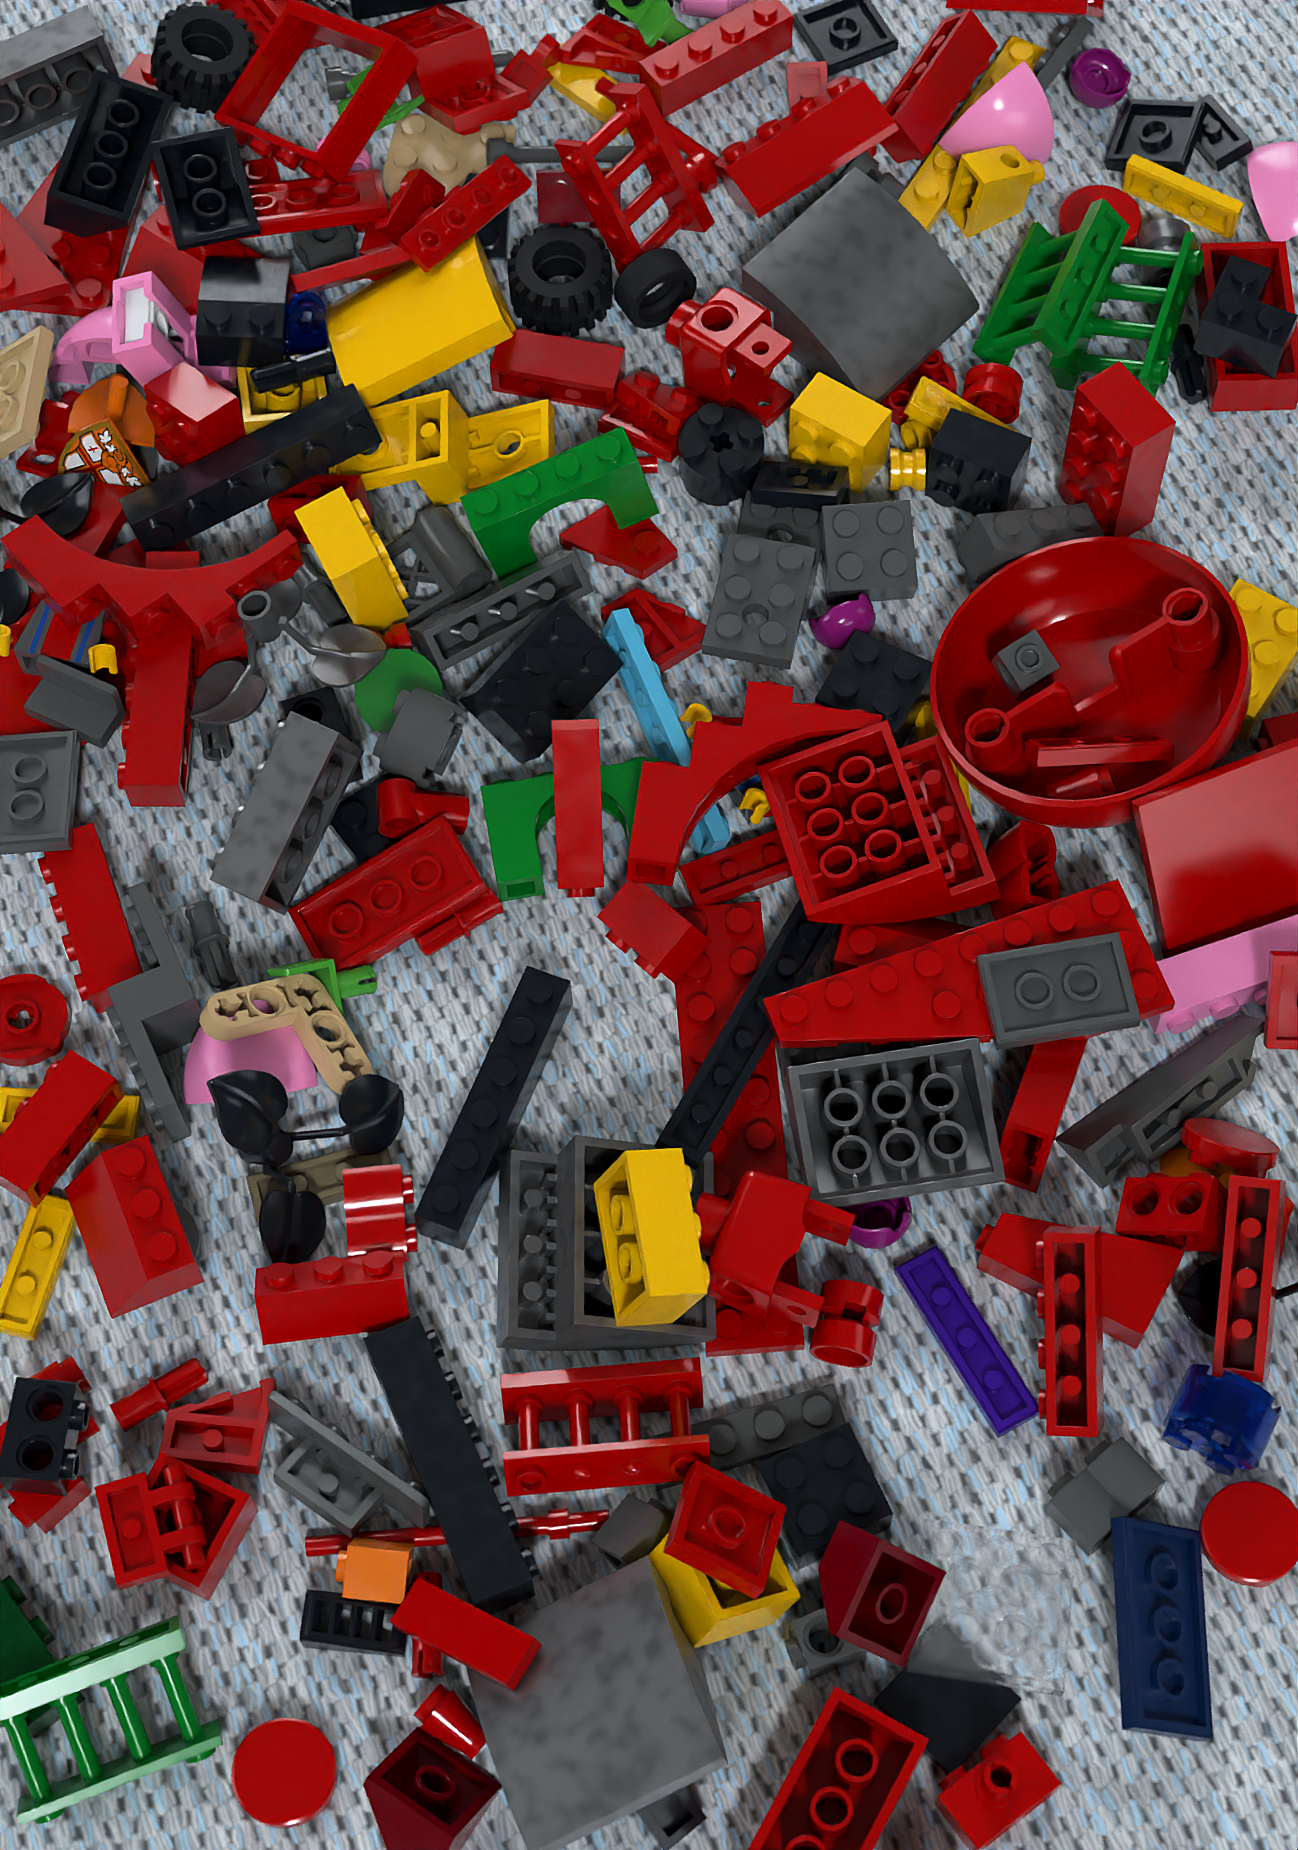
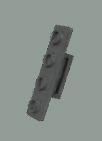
(336, 1476)

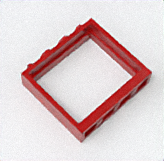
(275, 60)

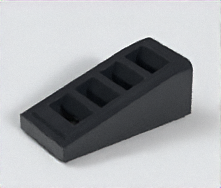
(311, 1638)

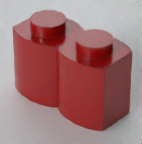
(1024, 868)
(377, 1210)

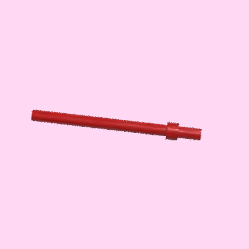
(556, 1524)

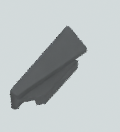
(1152, 1112)

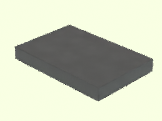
(38, 791)
(1057, 991)

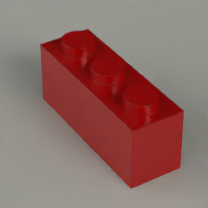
(558, 369)
(55, 1126)
(331, 1297)

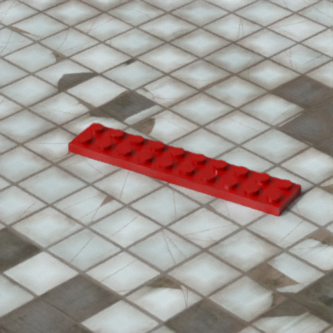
(754, 1128)

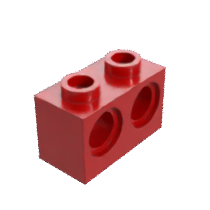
(1174, 1211)

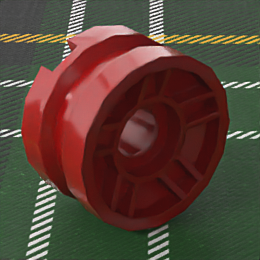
(994, 390)

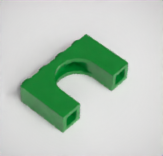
(593, 470)
(521, 809)

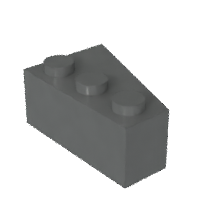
(1009, 535)

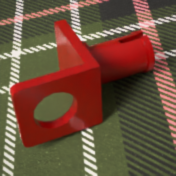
(51, 436)

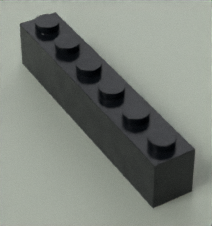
(250, 470)
(494, 1108)
(450, 1468)

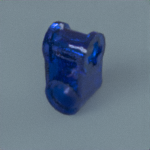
(302, 335)

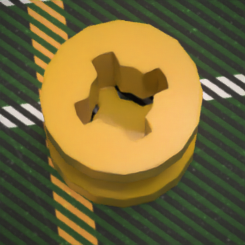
(907, 469)

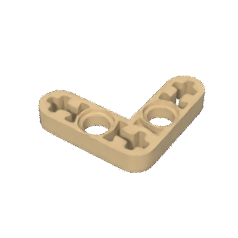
(291, 1011)

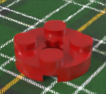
(50, 1024)

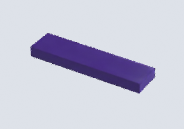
(967, 1341)

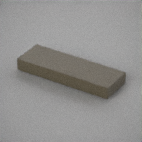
(317, 1174)

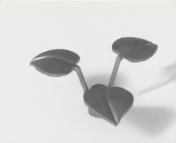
(233, 692)

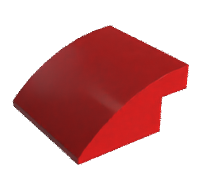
(877, 830)

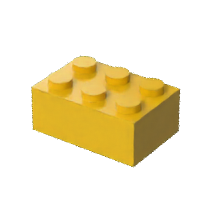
(354, 560)
(1273, 646)
(650, 1237)

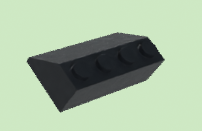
(106, 156)

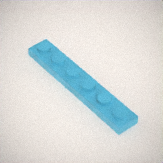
(658, 716)

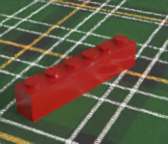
(160, 705)

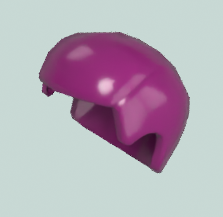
(1099, 78)
(839, 623)
(880, 1222)

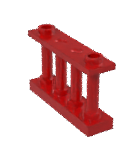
(667, 168)
(602, 1392)

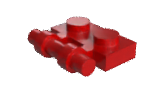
(133, 1528)

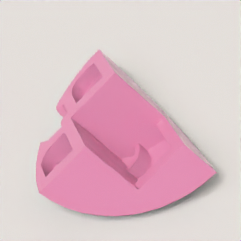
(1007, 114)
(1275, 188)
(81, 347)
(271, 1051)

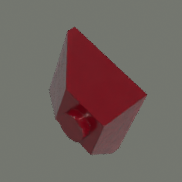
(428, 1795)

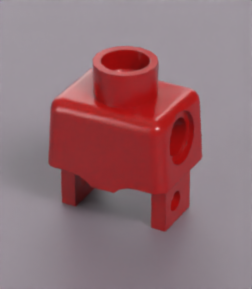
(737, 336)
(755, 1239)

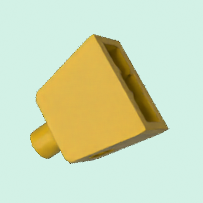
(991, 188)

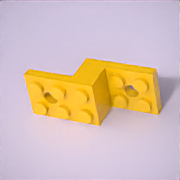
(446, 450)

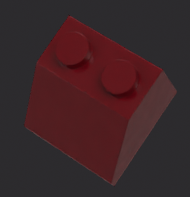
(876, 1592)

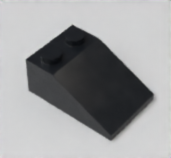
(204, 188)
(242, 312)

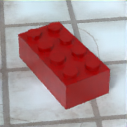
(1230, 385)
(1116, 451)
(842, 1780)

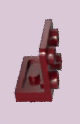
(561, 201)

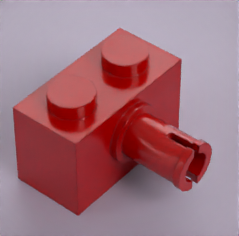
(996, 1791)

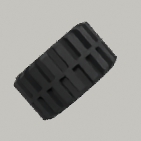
(204, 33)
(567, 305)

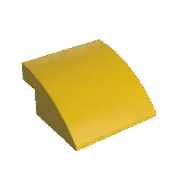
(417, 323)

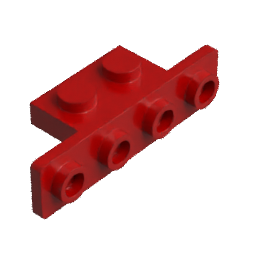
(463, 213)

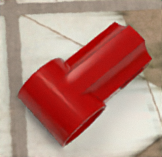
(407, 809)

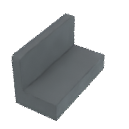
(75, 702)

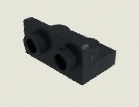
(801, 485)

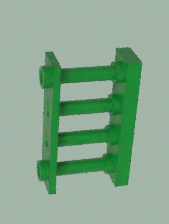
(1073, 289)
(1155, 367)
(109, 1666)

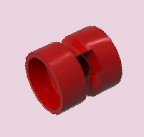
(845, 1331)

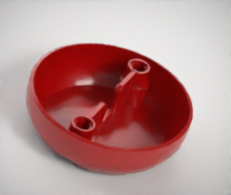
(1140, 650)

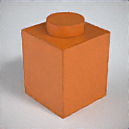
(375, 1570)

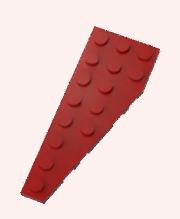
(90, 261)
(935, 988)

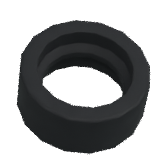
(644, 275)

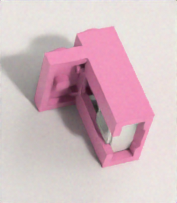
(155, 331)

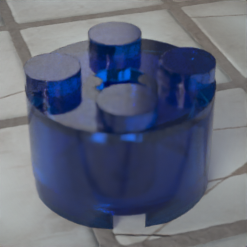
(1221, 1419)

